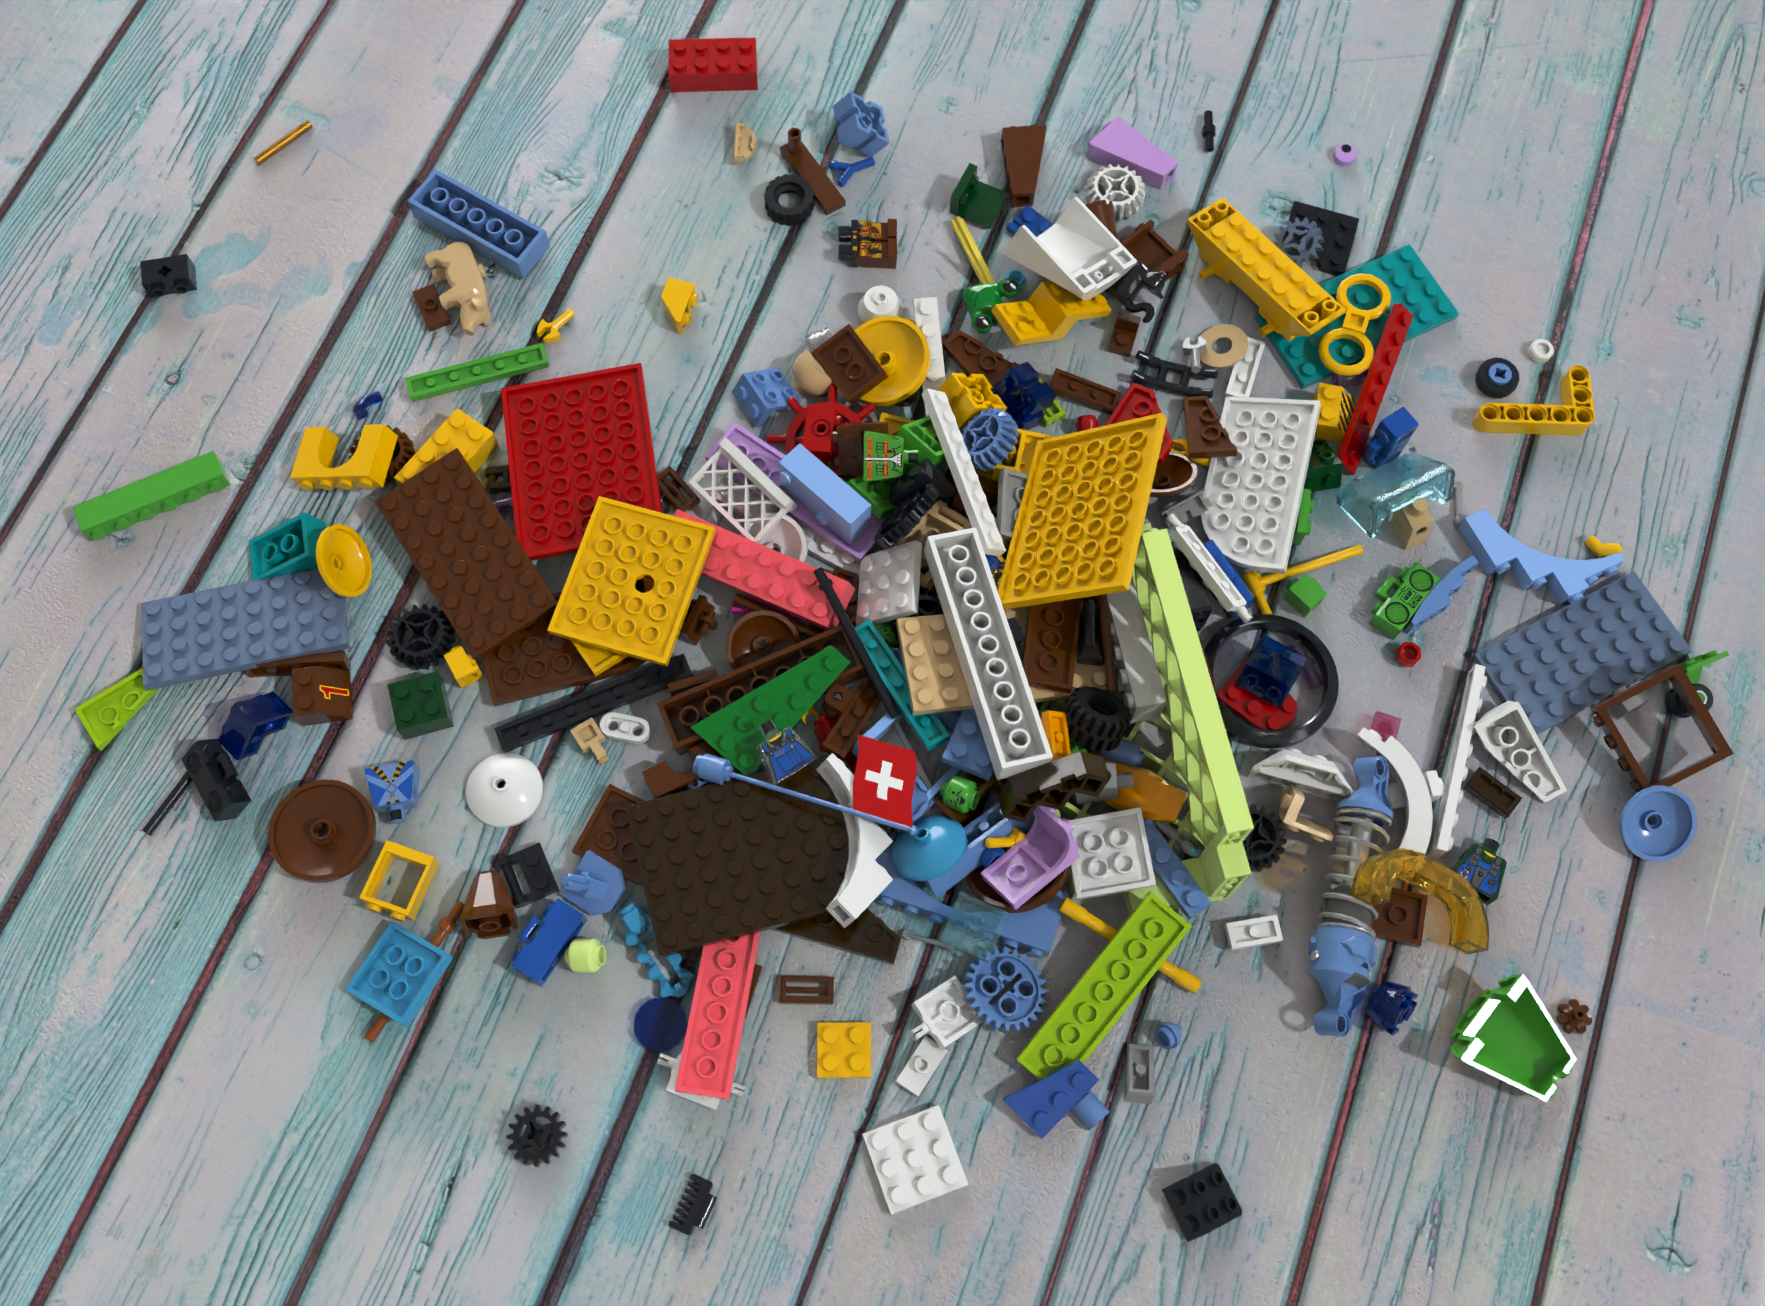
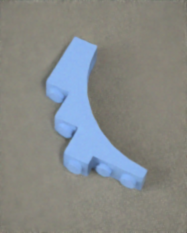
(1500, 552)

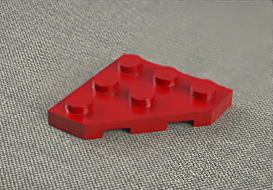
(1140, 403)

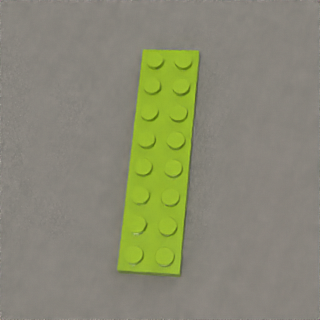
(1106, 988)

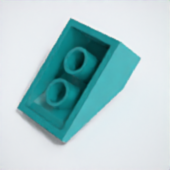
(286, 548)

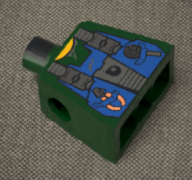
(1482, 869)

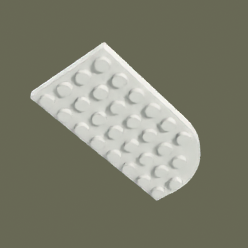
(1262, 487)

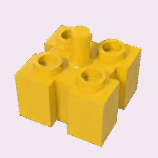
(969, 396)

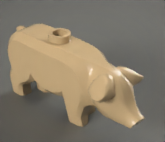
(467, 284)

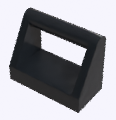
(1089, 636)

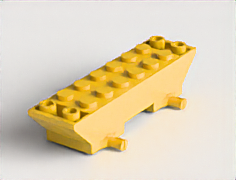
(1245, 256)

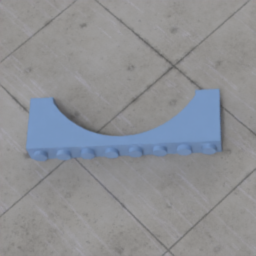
(1026, 930)

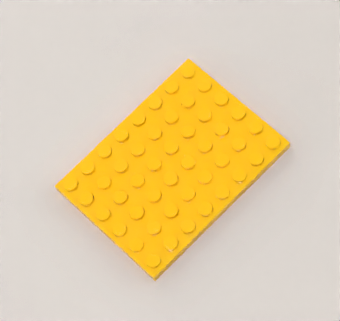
(1082, 513)

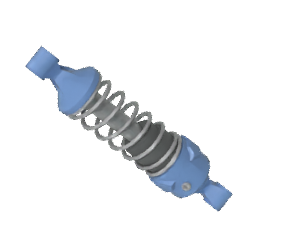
(1345, 941)

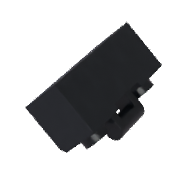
(216, 779)

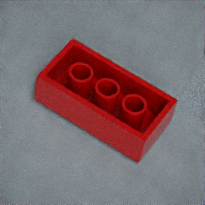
(713, 64)

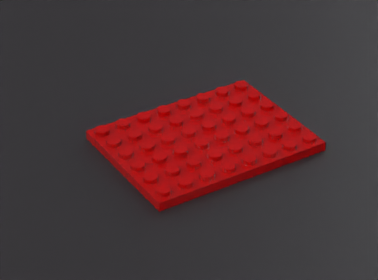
(570, 446)

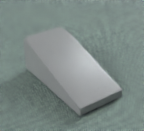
(1139, 1073)

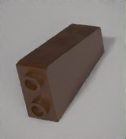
(1022, 159)

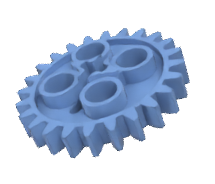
(1022, 1008)

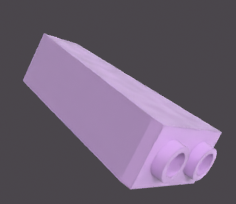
(1126, 146)

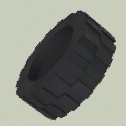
(786, 184)

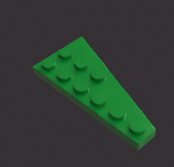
(783, 699)

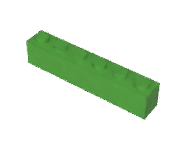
(151, 496)

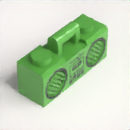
(1411, 592)

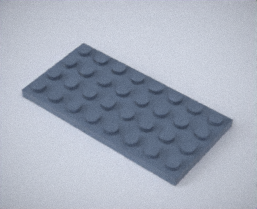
(240, 627)
(1583, 652)

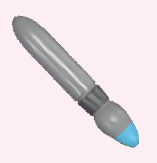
(1175, 836)

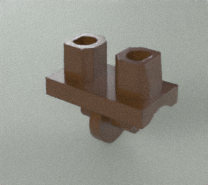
(699, 620)

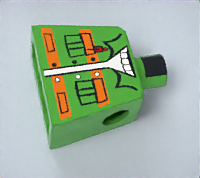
(885, 456)

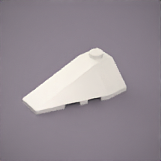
(1514, 743)

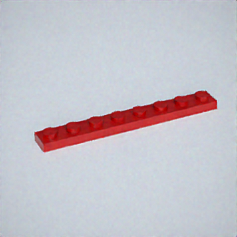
(1374, 388)

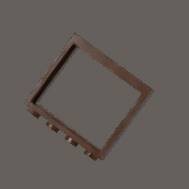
(1694, 706)

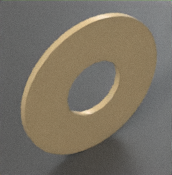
(1234, 355)

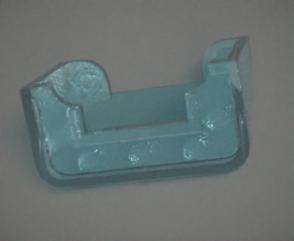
(1392, 486)

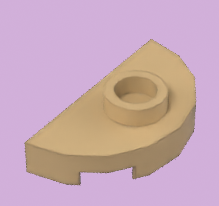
(744, 143)

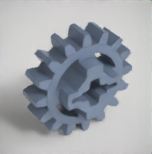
(1308, 237)

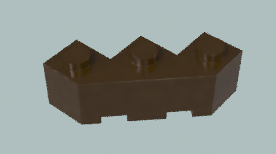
(1052, 785)

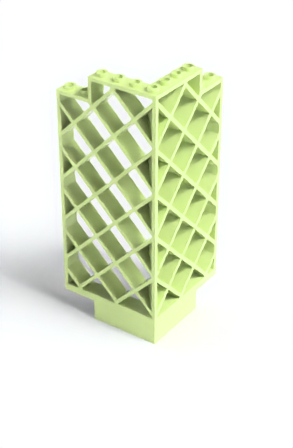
(1200, 746)

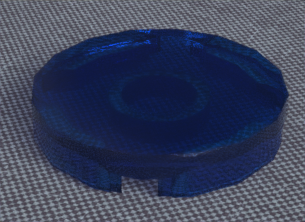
(660, 1024)

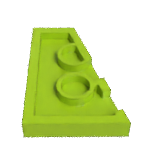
(114, 708)

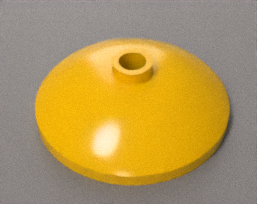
(343, 561)

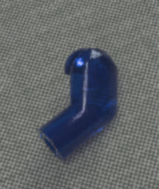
(364, 402)

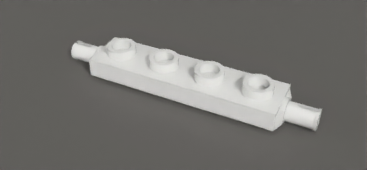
(1208, 569)

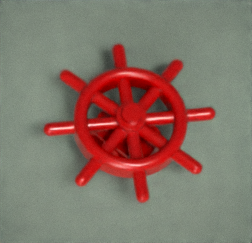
(819, 424)

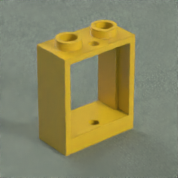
(388, 853)

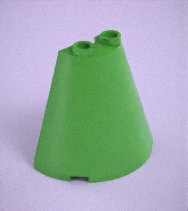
(1513, 1039)

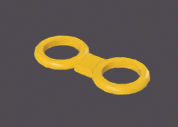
(1355, 324)

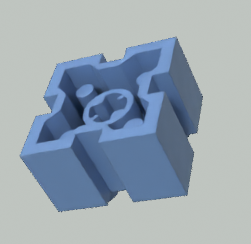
(860, 124)

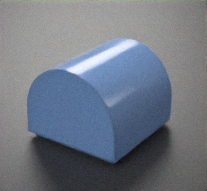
(1090, 1110)

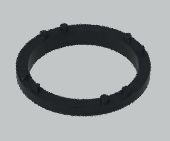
(1282, 738)

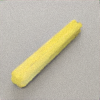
(972, 250)

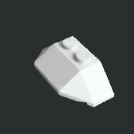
(1310, 773)

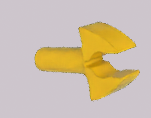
(553, 327)
(1182, 444)
(1007, 842)

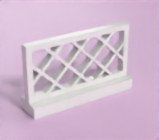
(757, 477)

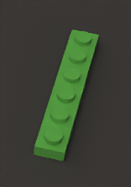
(477, 372)

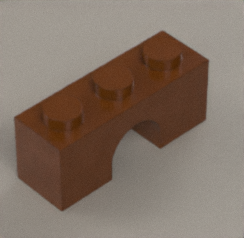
(666, 782)

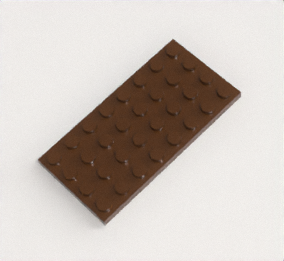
(467, 554)

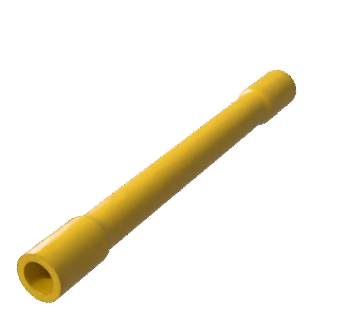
(1082, 916)

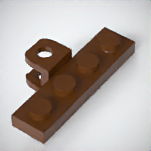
(851, 713)

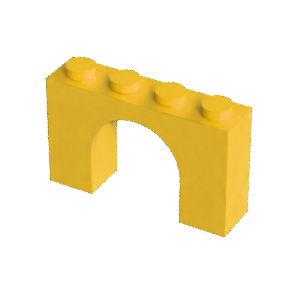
(363, 470)

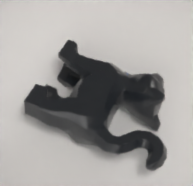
(1131, 283)

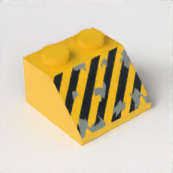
(1335, 411)

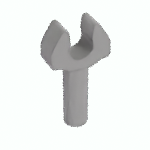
(1195, 351)

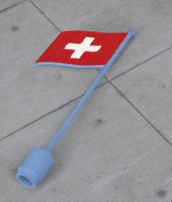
(881, 782)

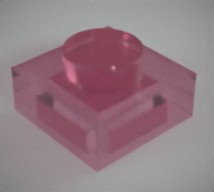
(1385, 725)

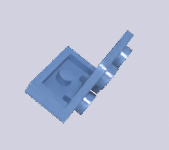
(762, 393)

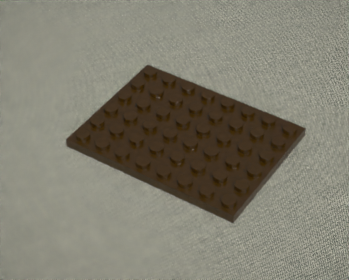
(738, 858)

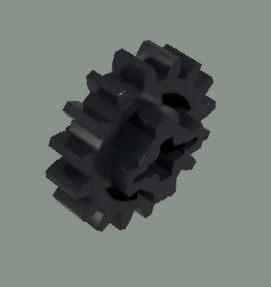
(526, 1140)

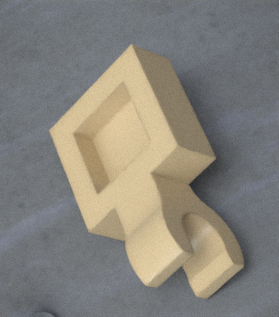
(590, 738)

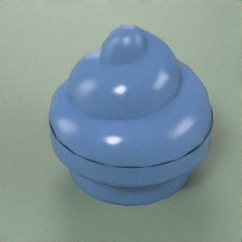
(1168, 1035)

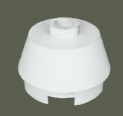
(879, 302)

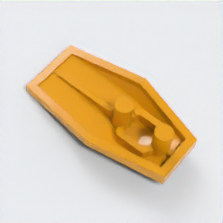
(1152, 793)

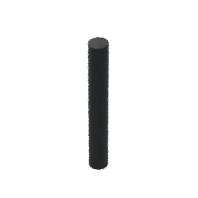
(168, 803)

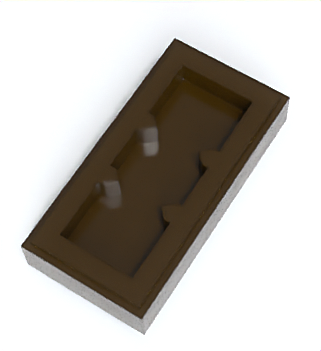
(1492, 792)

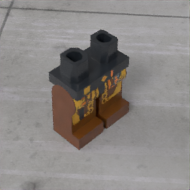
(871, 244)

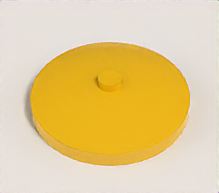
(901, 353)

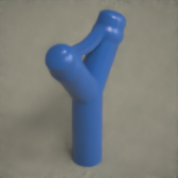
(849, 169)

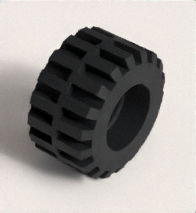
(1096, 718)

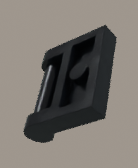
(536, 872)

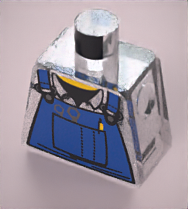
(782, 752)

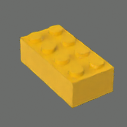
(459, 432)

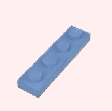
(1174, 874)

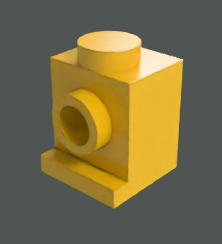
(463, 666)

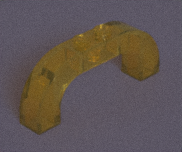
(1465, 909)

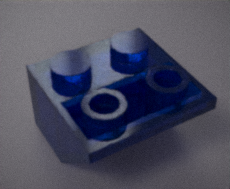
(1271, 670)

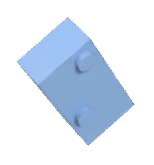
(825, 494)

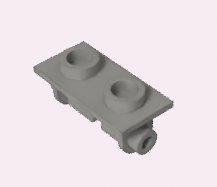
(1193, 503)

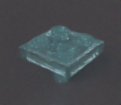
(967, 910)

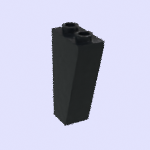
(1194, 589)

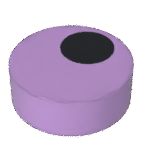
(1345, 154)

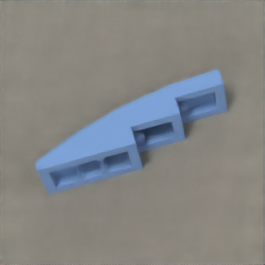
(1439, 597)

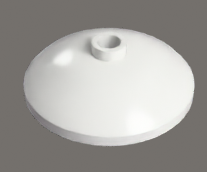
(786, 536)
(514, 801)

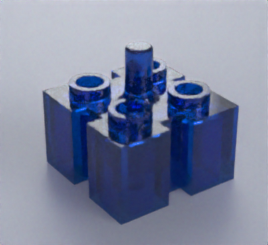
(1025, 395)

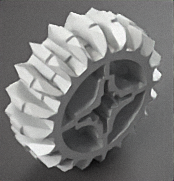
(1113, 184)

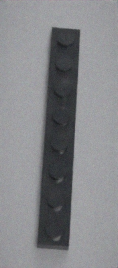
(591, 704)

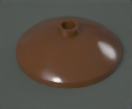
(1173, 476)
(757, 626)

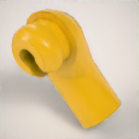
(1602, 550)

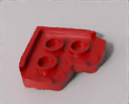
(1254, 709)

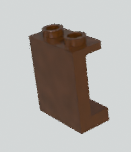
(1153, 251)

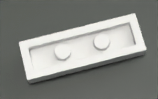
(1245, 370)

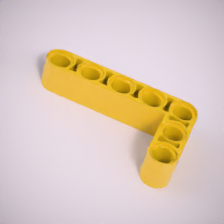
(1576, 406)

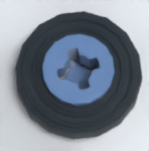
(1497, 386)

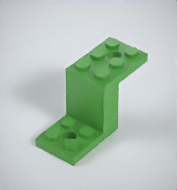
(917, 436)

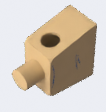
(1412, 523)

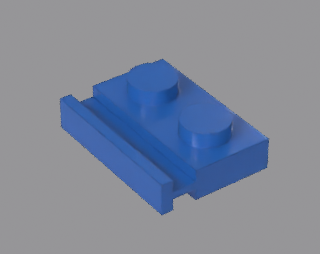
(1031, 219)

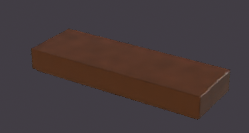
(1084, 391)

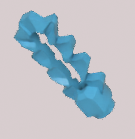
(637, 924)

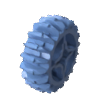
(990, 438)

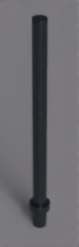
(826, 585)

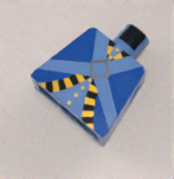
(394, 788)

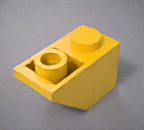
(678, 301)

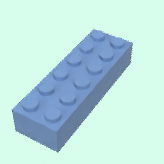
(479, 223)

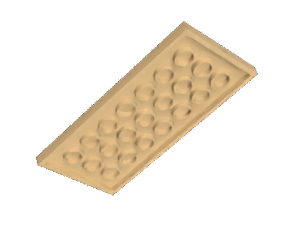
(936, 675)

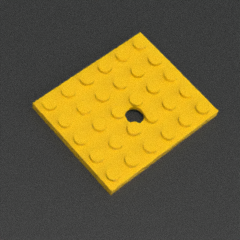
(600, 593)

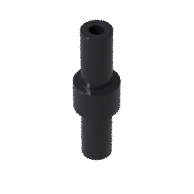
(1208, 131)

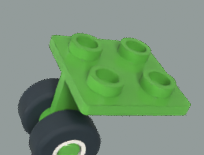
(1693, 670)

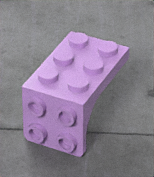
(1033, 860)

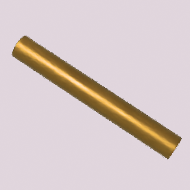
(283, 142)

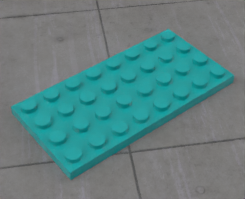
(1408, 284)

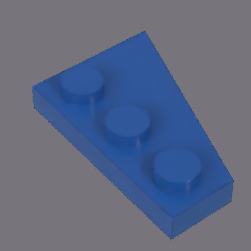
(1051, 1098)

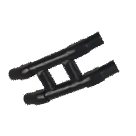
(1165, 366)

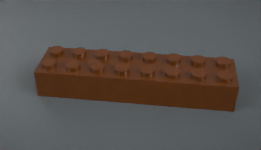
(705, 699)

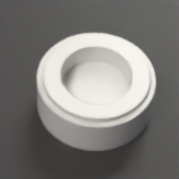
(1540, 351)

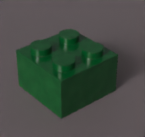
(420, 705)

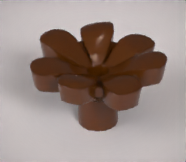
(1574, 1016)

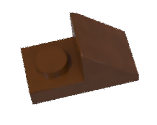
(1124, 334)

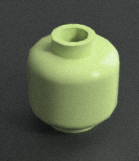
(585, 955)

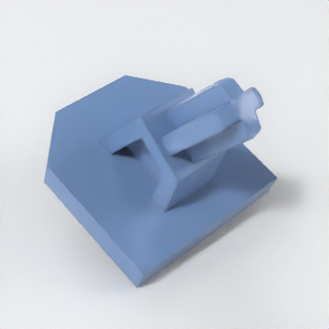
(594, 885)

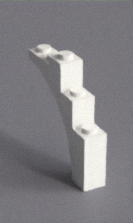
(867, 840)

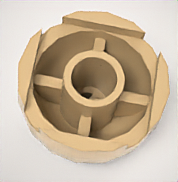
(810, 375)

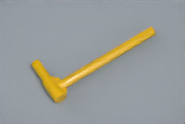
(1257, 584)

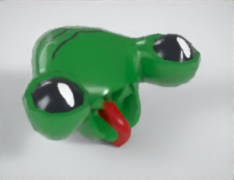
(983, 297)

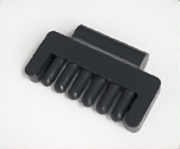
(700, 1207)

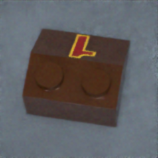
(321, 695)

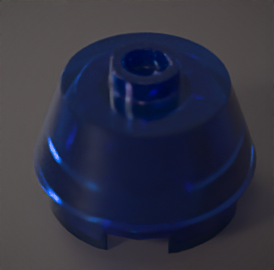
(1391, 1006)

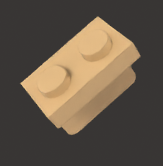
(1290, 805)

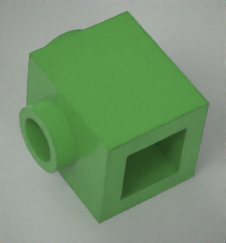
(1304, 594)

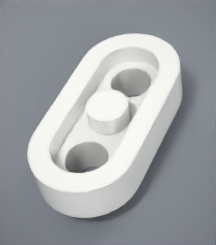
(626, 726)

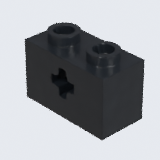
(168, 275)

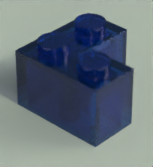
(251, 722)

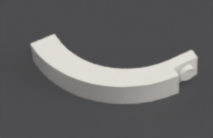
(1412, 785)

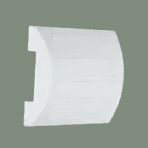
(1073, 252)

